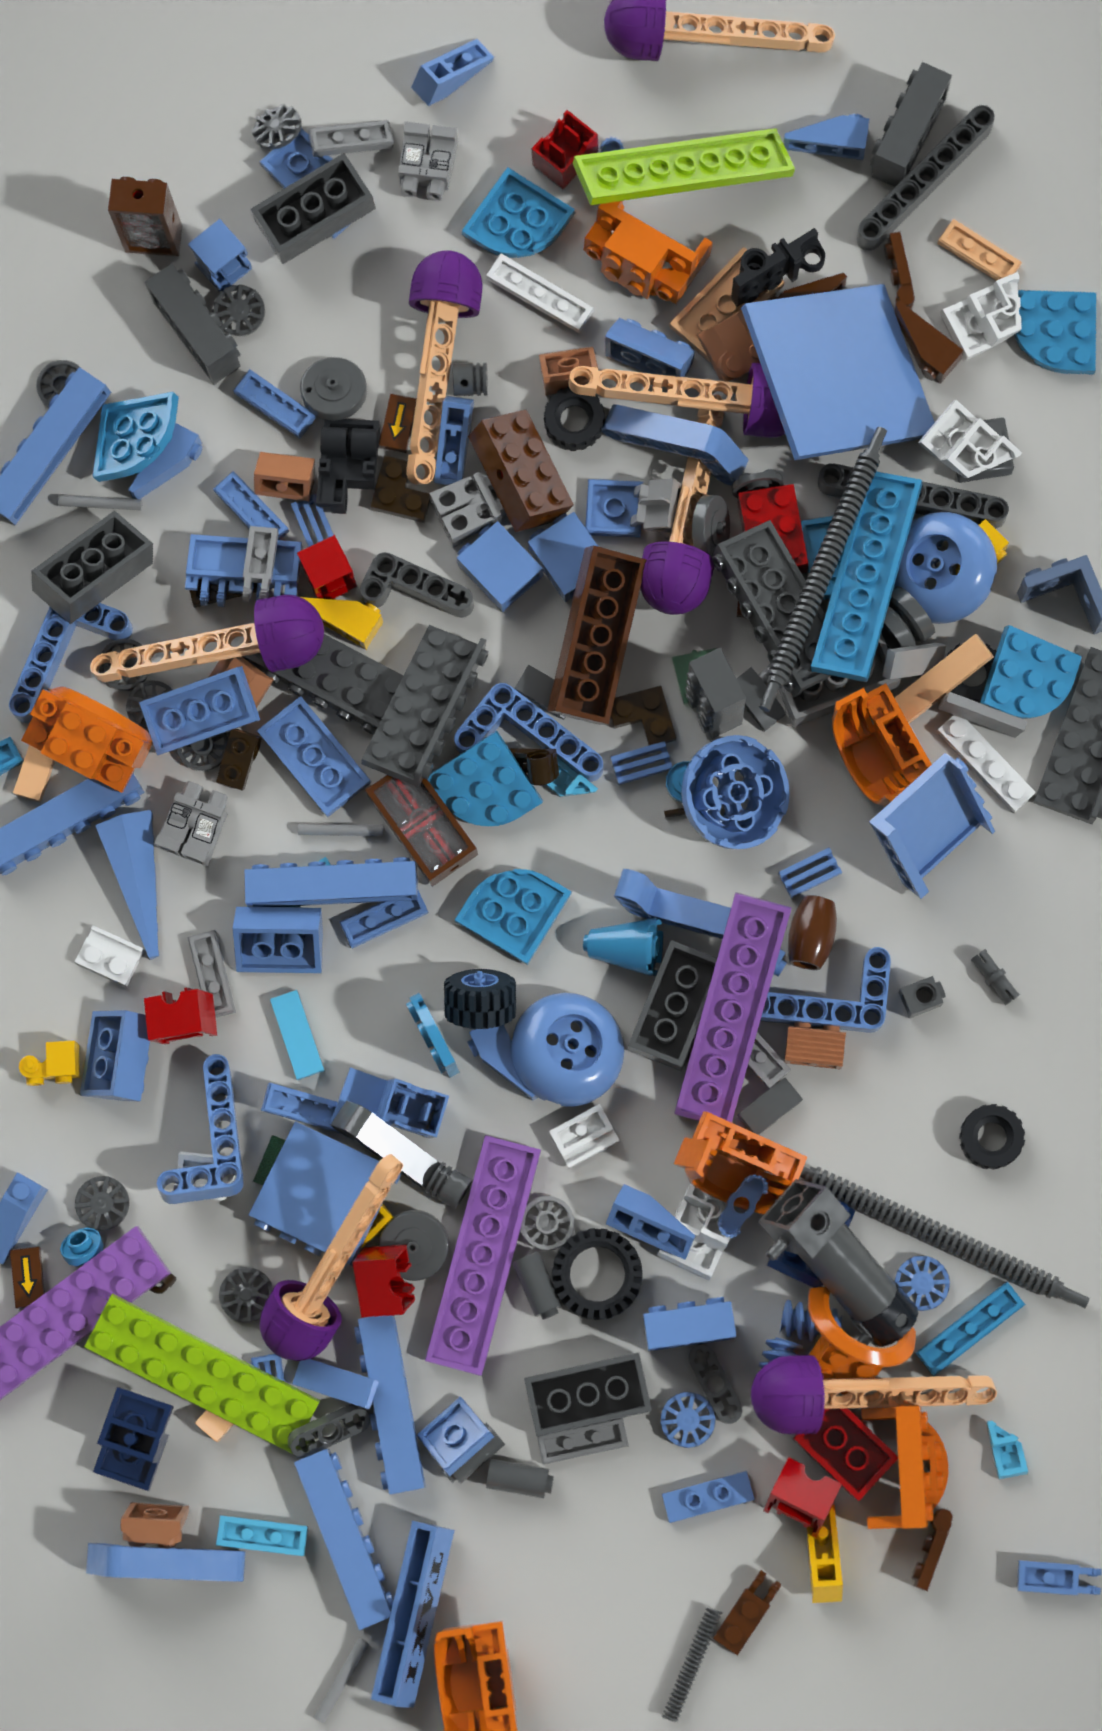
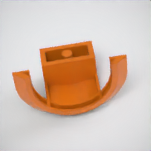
(844, 1356)

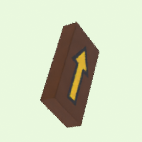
(398, 423)
(27, 1275)

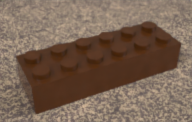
(596, 635)

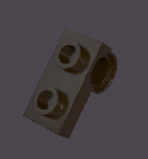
(238, 758)
(538, 764)

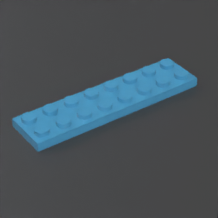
(866, 578)

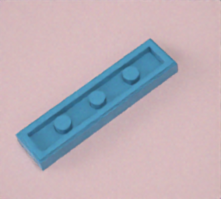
(970, 1328)

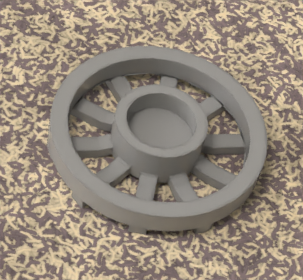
(547, 1223)

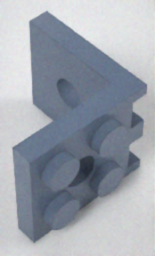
(1062, 574)

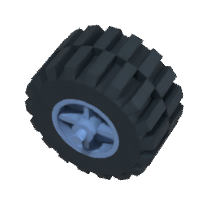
(480, 998)

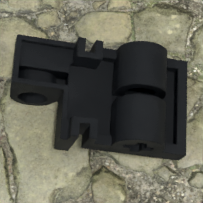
(766, 272)
(346, 460)

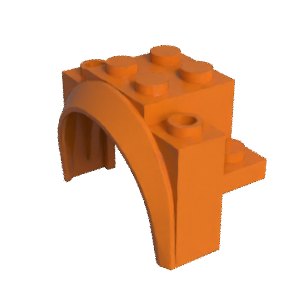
(638, 253)
(87, 737)
(880, 752)
(726, 1154)
(475, 1678)

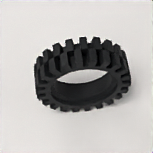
(597, 1309)

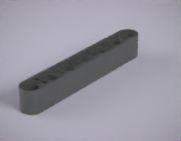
(928, 166)
(929, 491)

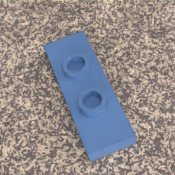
(274, 404)
(247, 506)
(299, 1106)
(708, 1497)

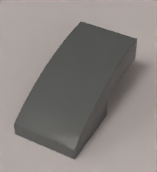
(536, 687)
(754, 691)
(770, 1107)

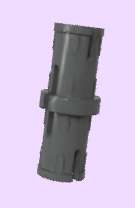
(995, 977)

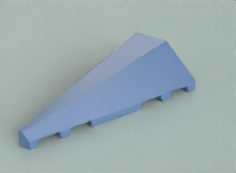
(130, 850)

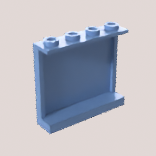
(930, 820)
(313, 1189)

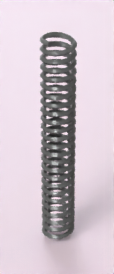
(700, 1649)

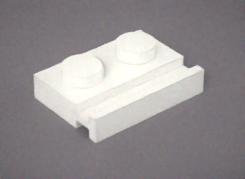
(109, 956)
(584, 1136)

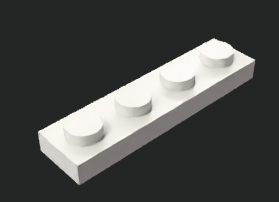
(540, 293)
(986, 762)

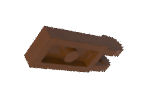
(900, 273)
(933, 1547)
(745, 1615)

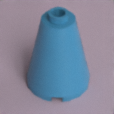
(627, 945)

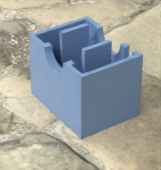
(220, 255)
(410, 1107)

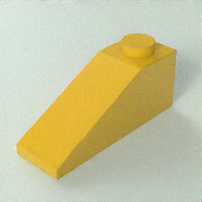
(349, 619)
(825, 1562)

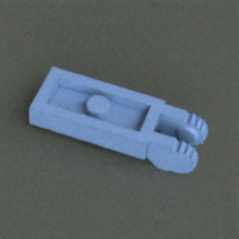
(1054, 1578)

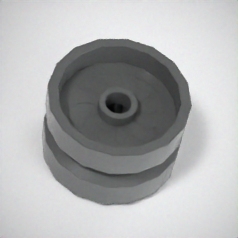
(905, 621)

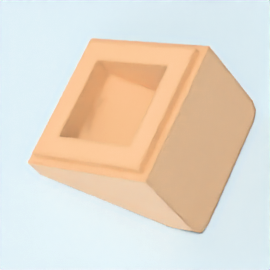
(213, 1425)

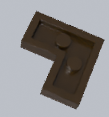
(393, 496)
(645, 707)

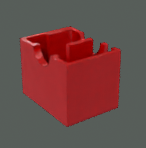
(557, 150)
(327, 569)
(180, 1019)
(379, 1281)
(802, 1497)

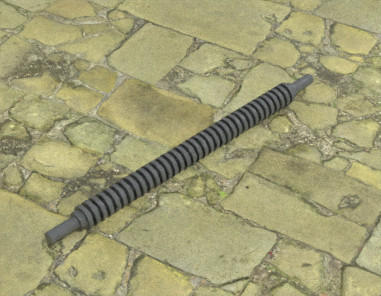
(822, 569)
(1053, 1287)

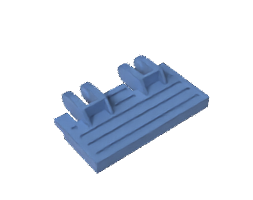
(223, 560)

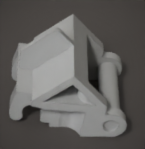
(657, 505)

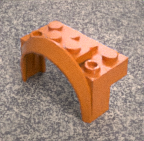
(918, 1489)

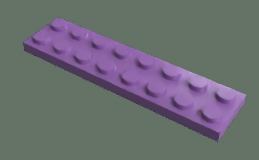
(733, 1008)
(483, 1255)
(74, 1306)

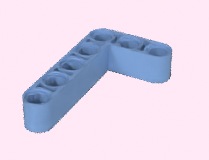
(679, 437)
(58, 646)
(530, 728)
(647, 901)
(829, 1006)
(220, 1139)
(165, 1563)

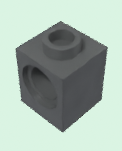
(913, 1005)

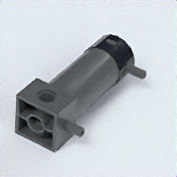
(813, 1225)

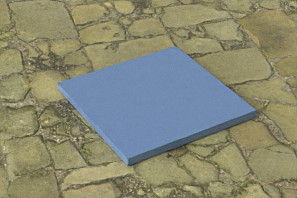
(838, 370)

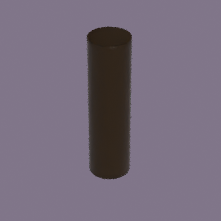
(675, 812)

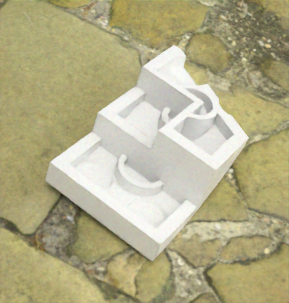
(985, 317)
(966, 442)
(700, 1215)

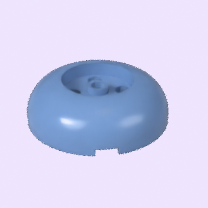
(968, 546)
(762, 784)
(540, 1063)

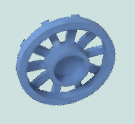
(923, 1282)
(687, 1419)

